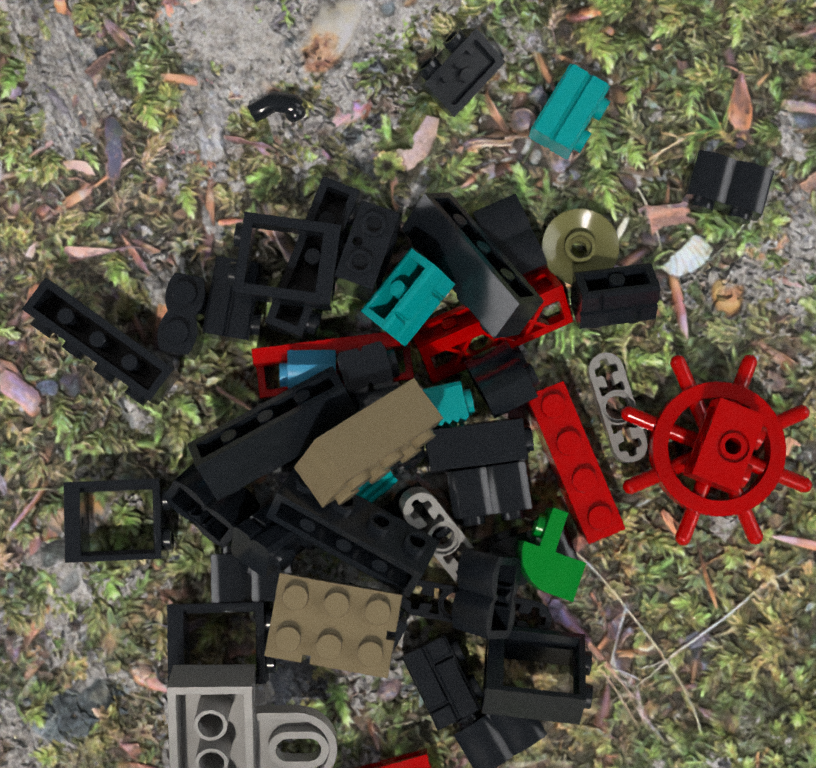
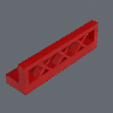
(458, 327)
(274, 355)

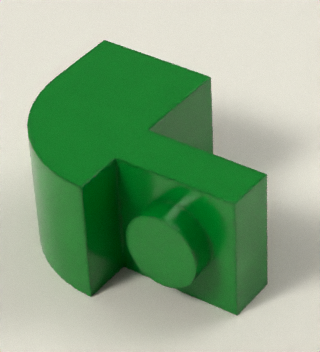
(545, 567)

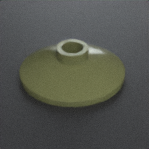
(582, 228)

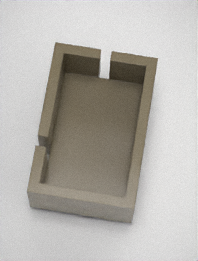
(369, 444)
(334, 624)

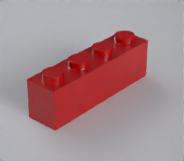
(574, 464)

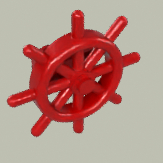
(721, 450)

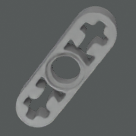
(597, 383)
(444, 551)

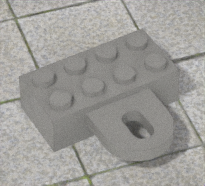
(219, 725)

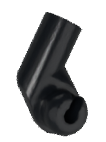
(278, 102)

